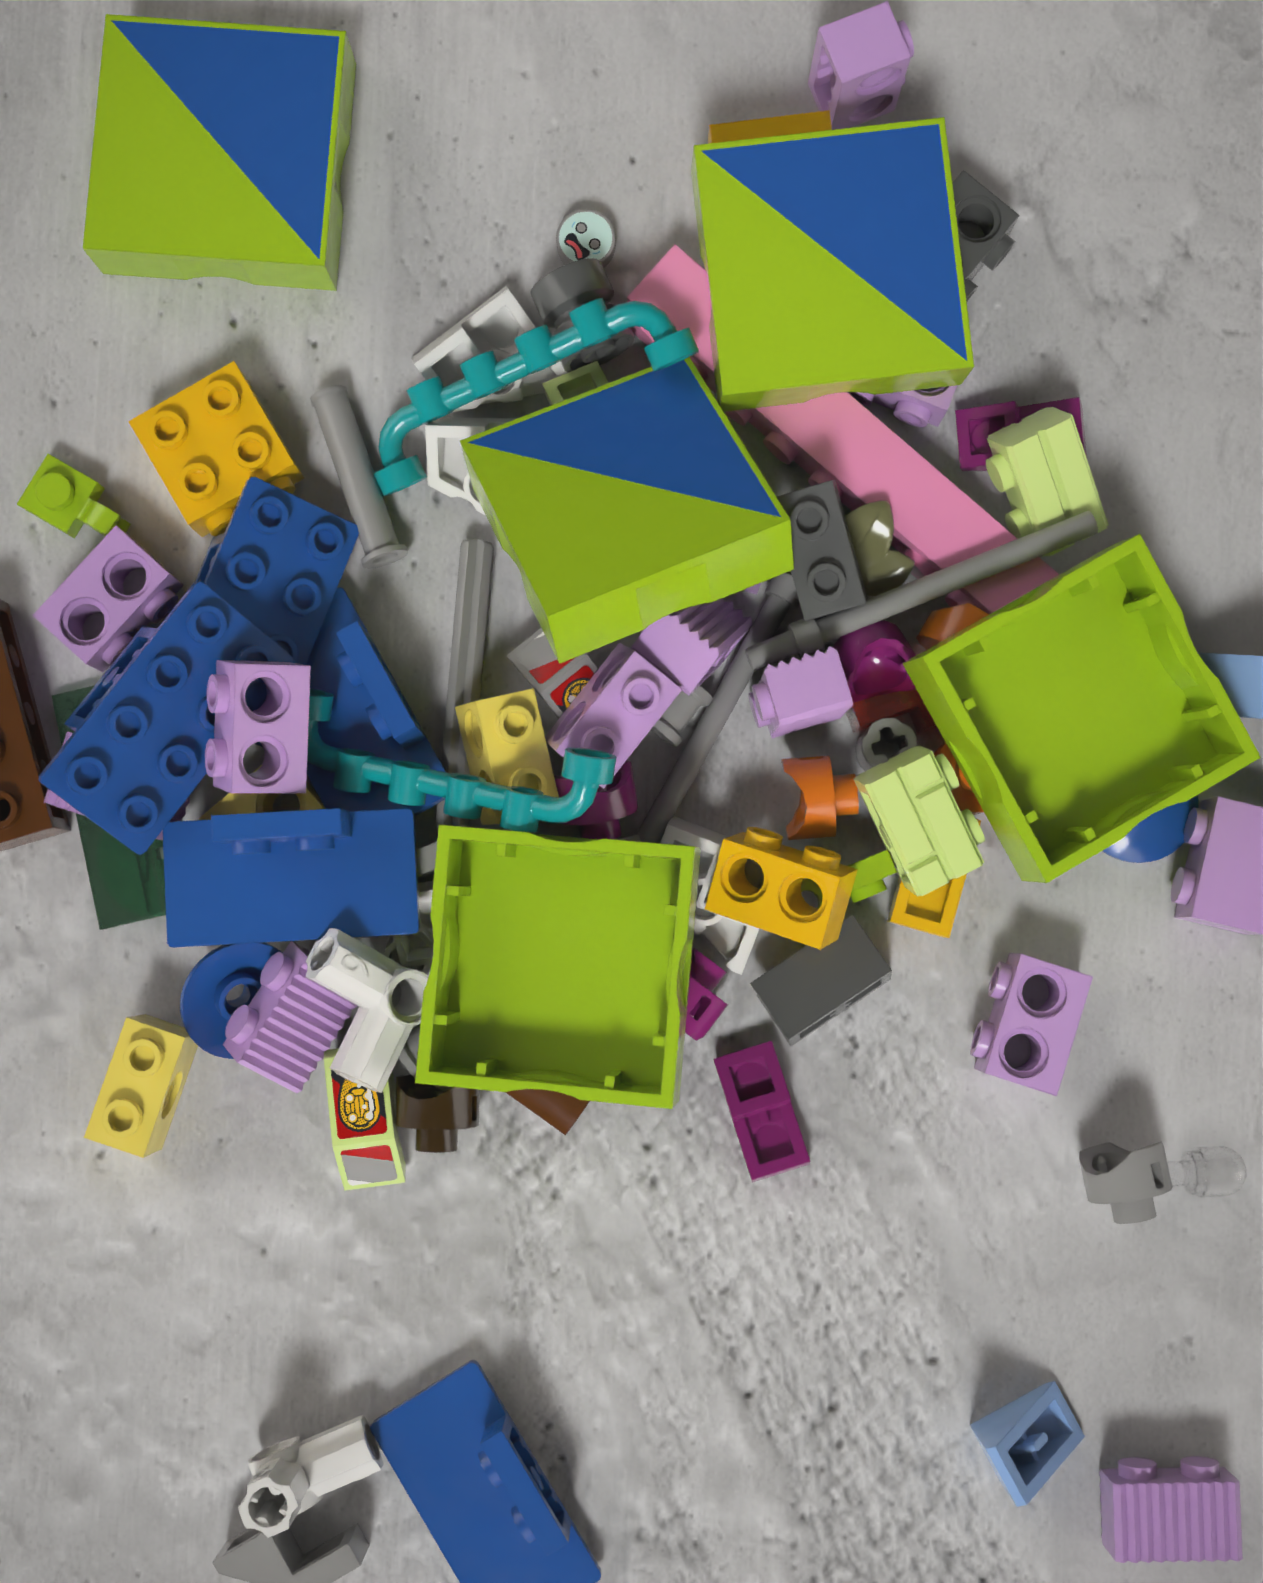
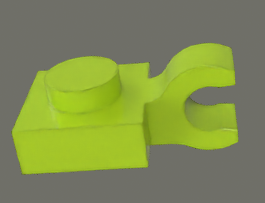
(68, 500)
(868, 878)

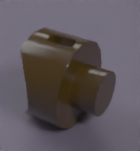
(435, 1113)

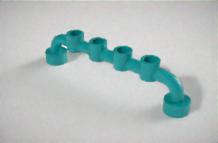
(536, 352)
(462, 792)

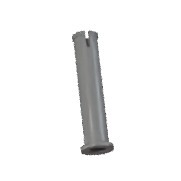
(357, 477)

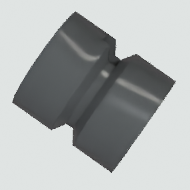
(568, 289)

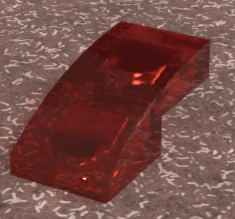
(891, 705)

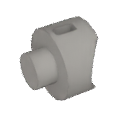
(1126, 1179)

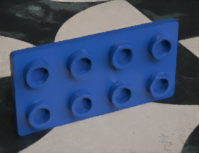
(280, 564)
(366, 709)
(149, 719)
(290, 876)
(481, 1486)

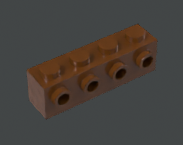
(22, 751)

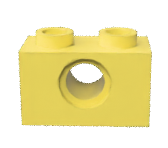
(142, 1086)

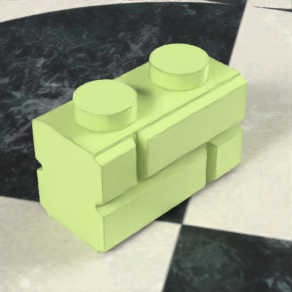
(1043, 473)
(921, 819)

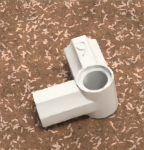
(367, 981)
(298, 1473)

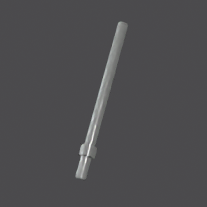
(781, 597)
(812, 634)

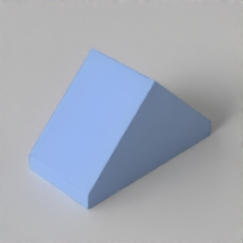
(1028, 1440)

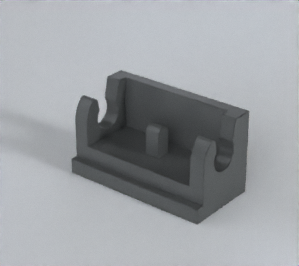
(821, 983)

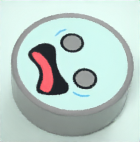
(585, 236)

